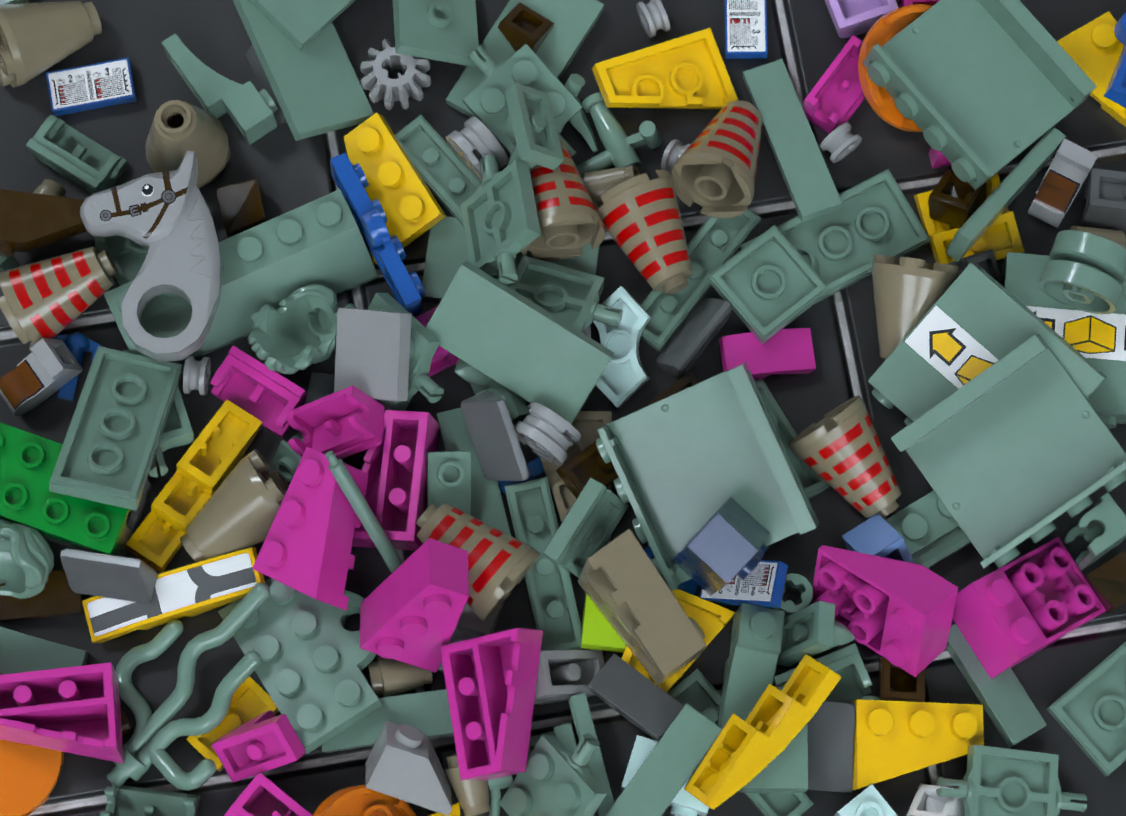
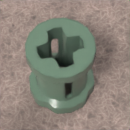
(794, 583)

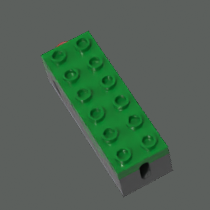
(66, 520)

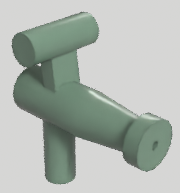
(618, 146)

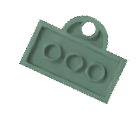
(309, 661)

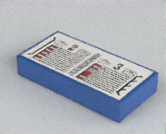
(745, 29)
(91, 86)
(760, 588)

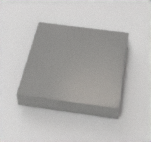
(373, 352)

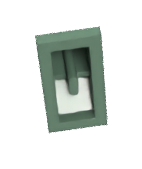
(786, 772)

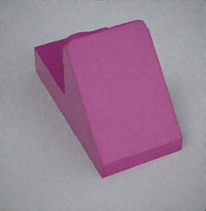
(258, 746)

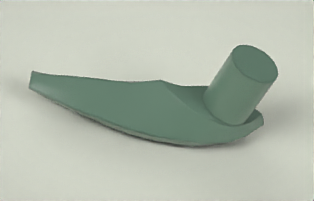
(579, 121)

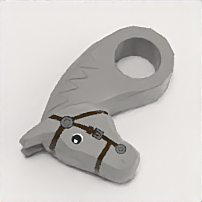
(183, 255)

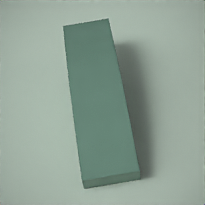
(422, 710)

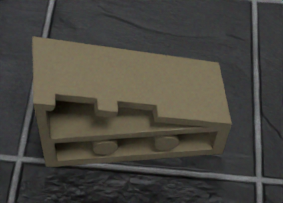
(641, 607)

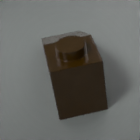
(36, 220)

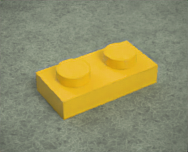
(245, 705)

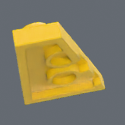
(392, 180)

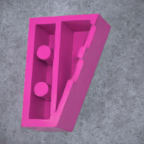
(399, 477)
(313, 533)
(417, 606)
(492, 700)
(64, 710)

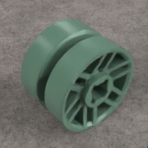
(1085, 272)

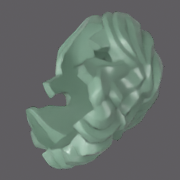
(298, 331)
(23, 560)

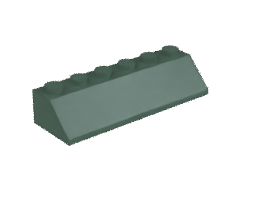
(262, 268)

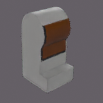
(1062, 182)
(38, 376)

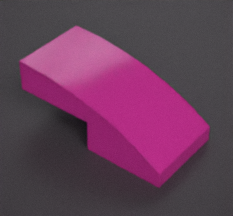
(784, 353)

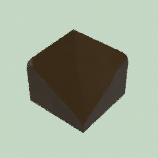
(955, 200)
(241, 206)
(1110, 582)
(899, 685)

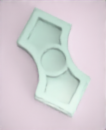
(624, 371)

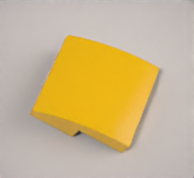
(1001, 236)

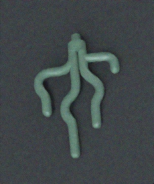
(156, 730)

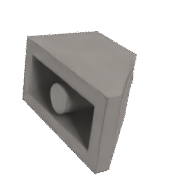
(566, 674)
(408, 769)

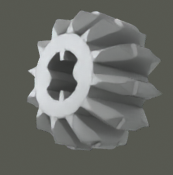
(399, 89)

